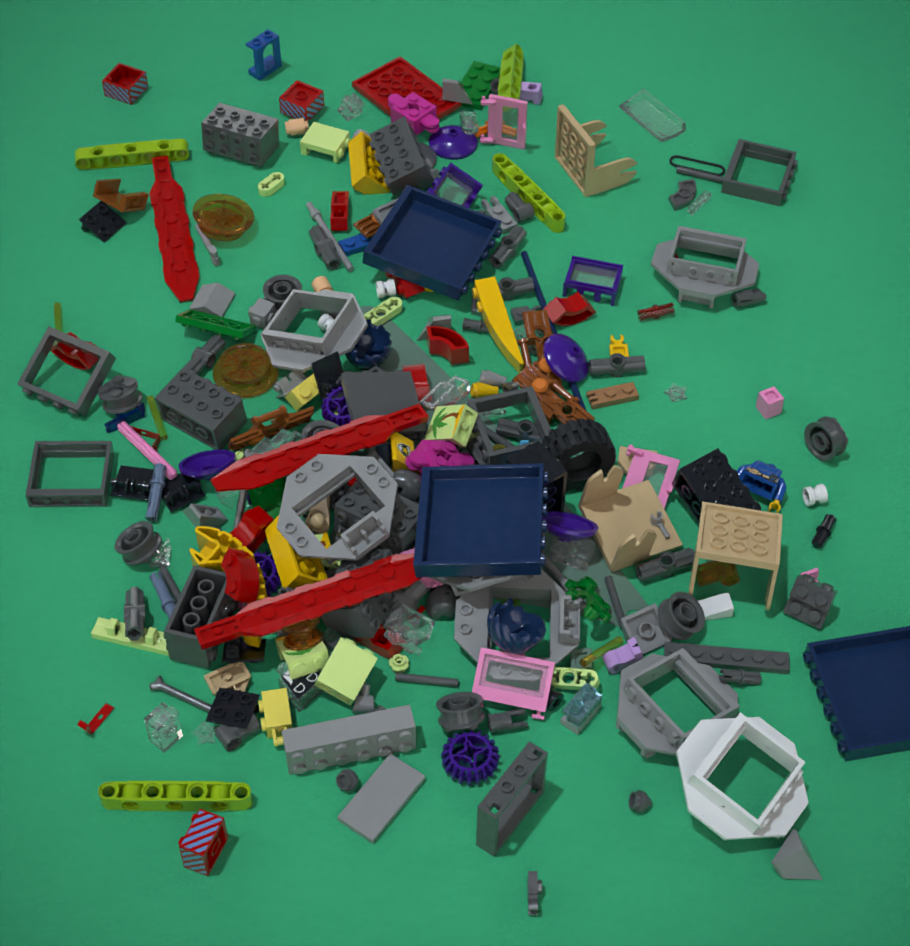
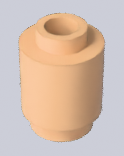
(296, 126)
(321, 283)

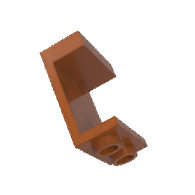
(108, 193)

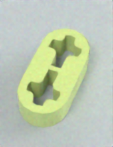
(271, 184)

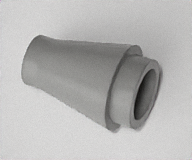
(491, 378)

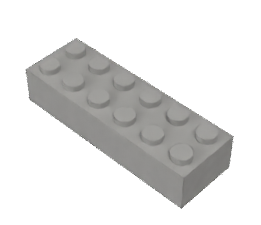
(349, 739)

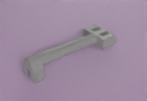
(210, 248)

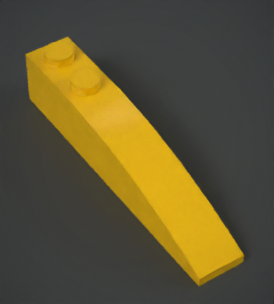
(495, 316)

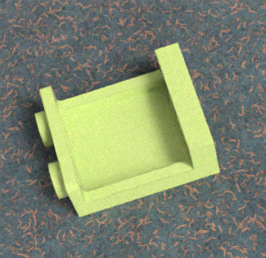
(325, 140)
(346, 671)

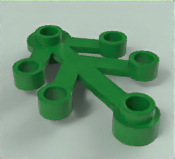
(595, 605)

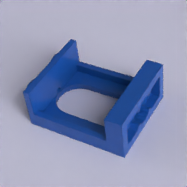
(264, 66)

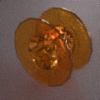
(303, 635)

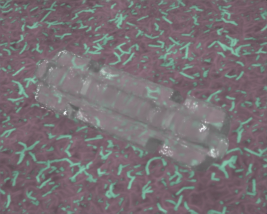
(699, 202)

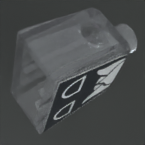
(299, 690)

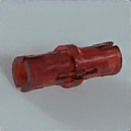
(656, 311)

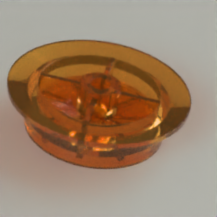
(223, 216)
(245, 370)

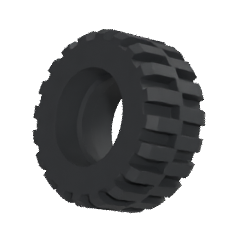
(584, 437)

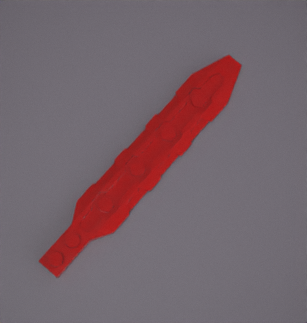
(173, 231)
(280, 462)
(312, 600)

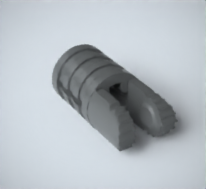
(747, 297)
(503, 721)

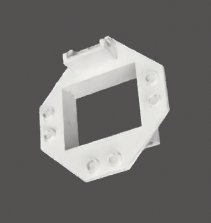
(717, 811)

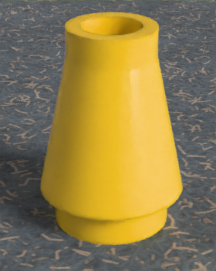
(481, 390)

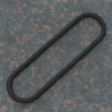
(695, 160)

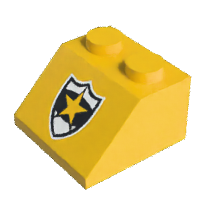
(400, 450)

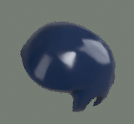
(371, 348)
(514, 628)

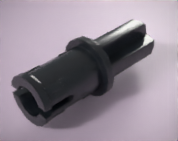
(823, 531)

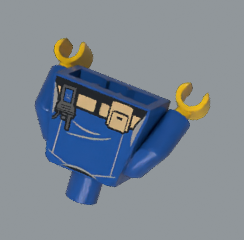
(764, 481)

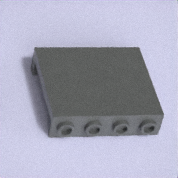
(380, 394)

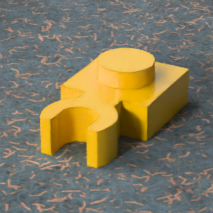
(617, 346)

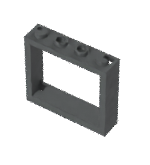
(763, 153)
(91, 389)
(501, 400)
(69, 497)
(512, 798)

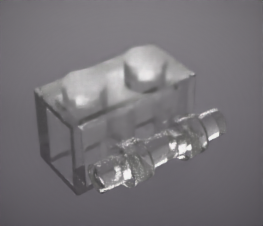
(407, 628)

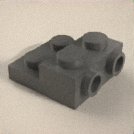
(810, 600)

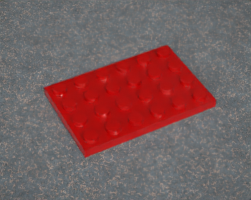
(402, 78)

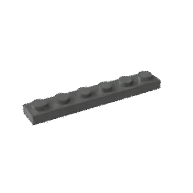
(734, 657)

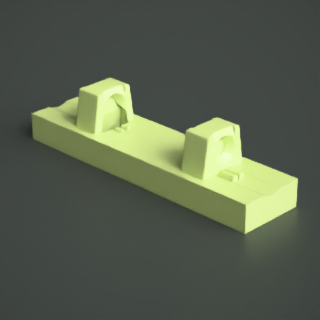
(151, 641)

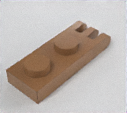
(612, 395)

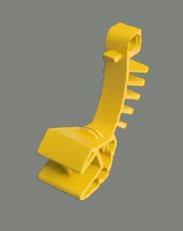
(213, 547)

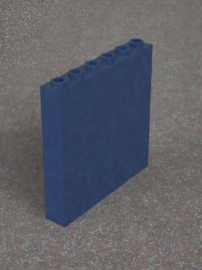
(432, 242)
(481, 521)
(864, 690)

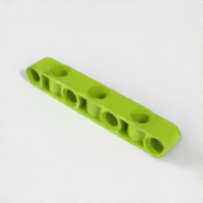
(511, 72)
(130, 153)
(518, 182)
(175, 796)

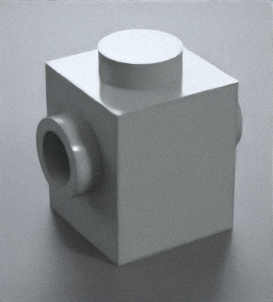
(261, 313)

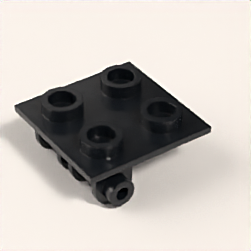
(102, 221)
(327, 373)
(132, 483)
(181, 492)
(238, 651)
(233, 708)

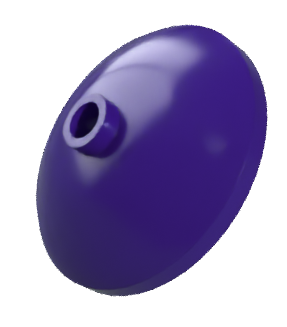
(452, 143)
(566, 358)
(206, 464)
(569, 526)

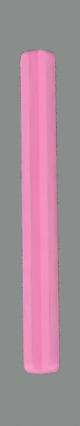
(146, 449)

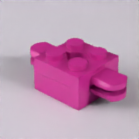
(417, 111)
(437, 453)

